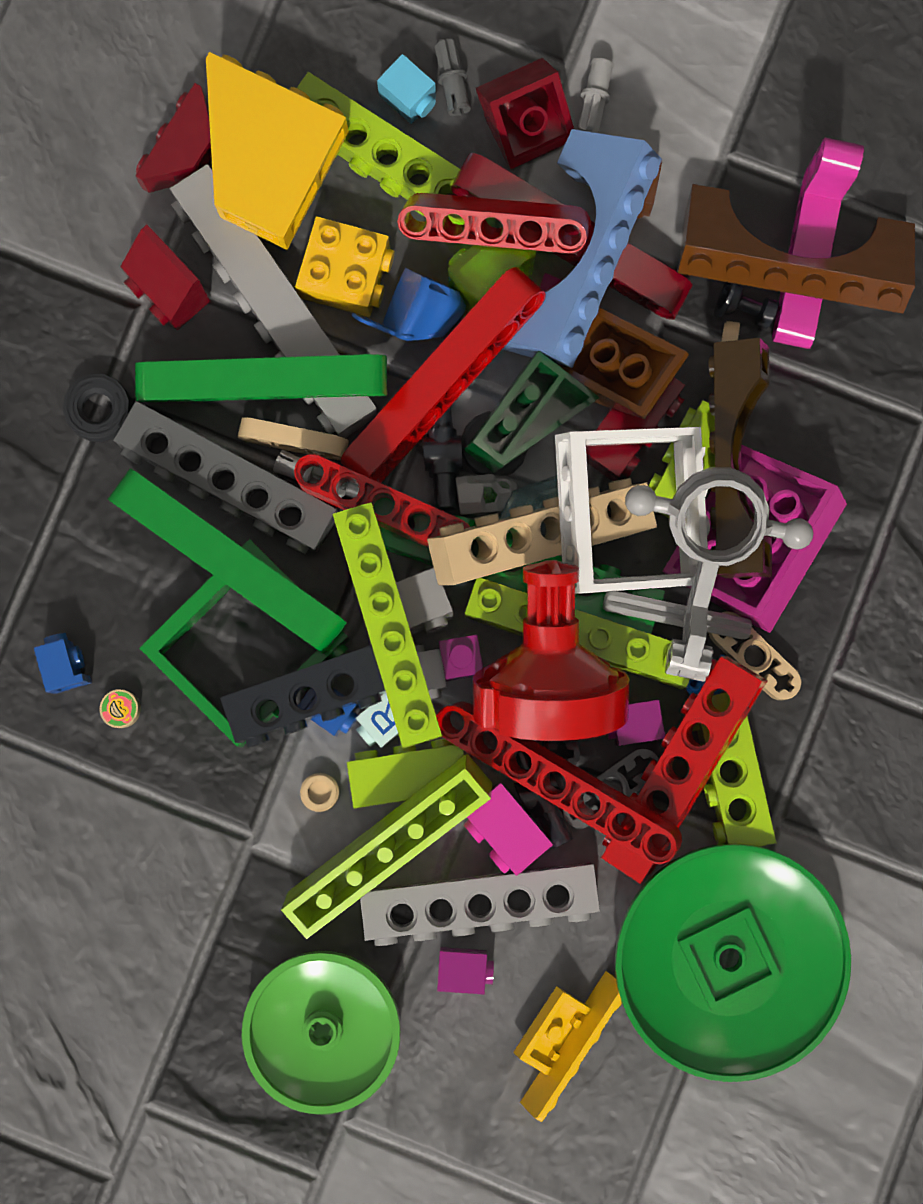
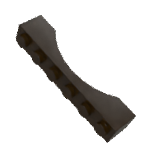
(740, 379)

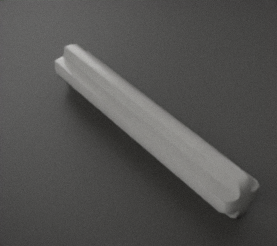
(673, 614)

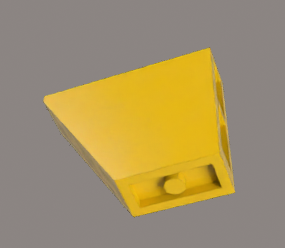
(267, 149)

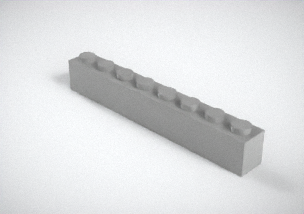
(265, 293)

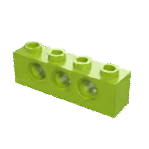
(756, 825)

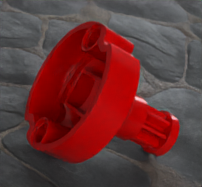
(551, 682)

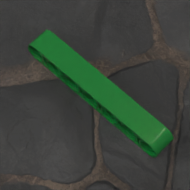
(261, 378)
(227, 561)

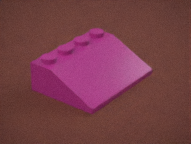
(789, 496)

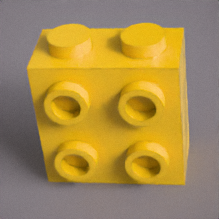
(344, 267)

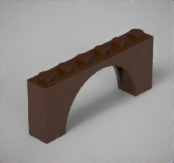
(723, 250)

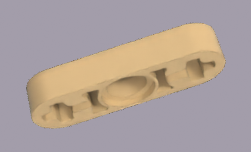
(292, 438)
(771, 654)

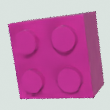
(508, 830)

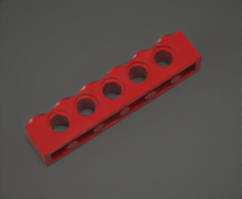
(743, 689)

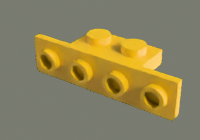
(562, 1039)

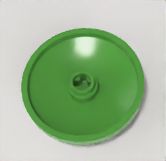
(321, 1032)

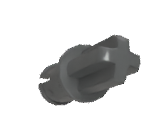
(452, 77)

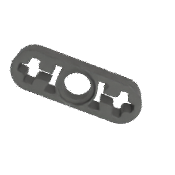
(628, 763)

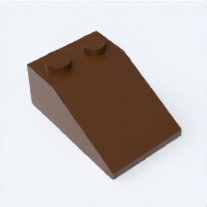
(625, 364)

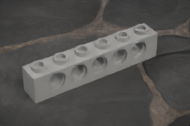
(579, 905)

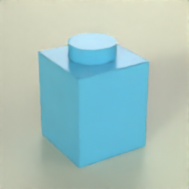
(407, 89)

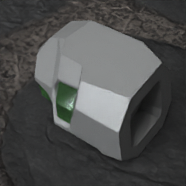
(483, 494)

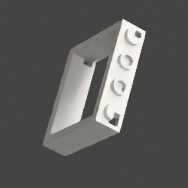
(575, 509)

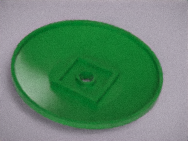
(764, 1008)

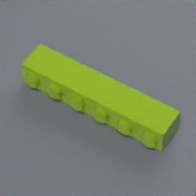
(387, 846)

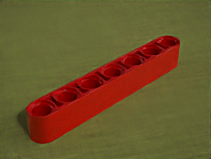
(444, 375)
(577, 783)

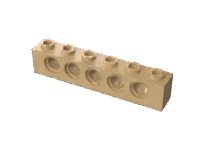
(457, 564)

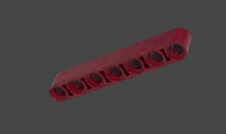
(636, 272)

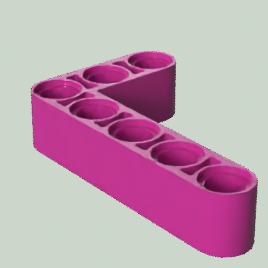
(813, 232)

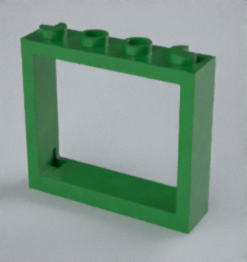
(188, 616)

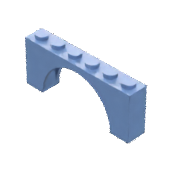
(619, 178)

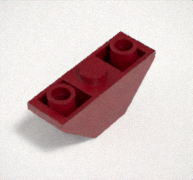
(181, 144)

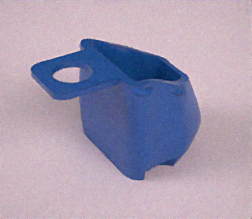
(419, 309)

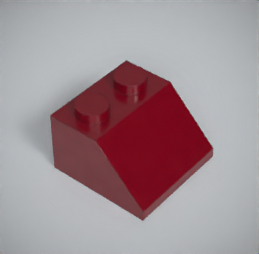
(526, 112)
(163, 280)

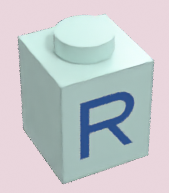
(377, 724)

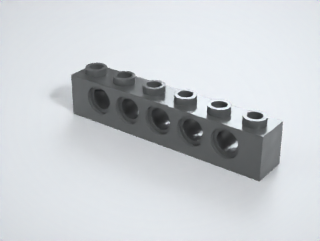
(146, 425)

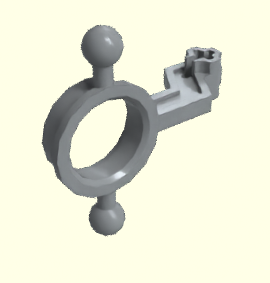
(690, 656)

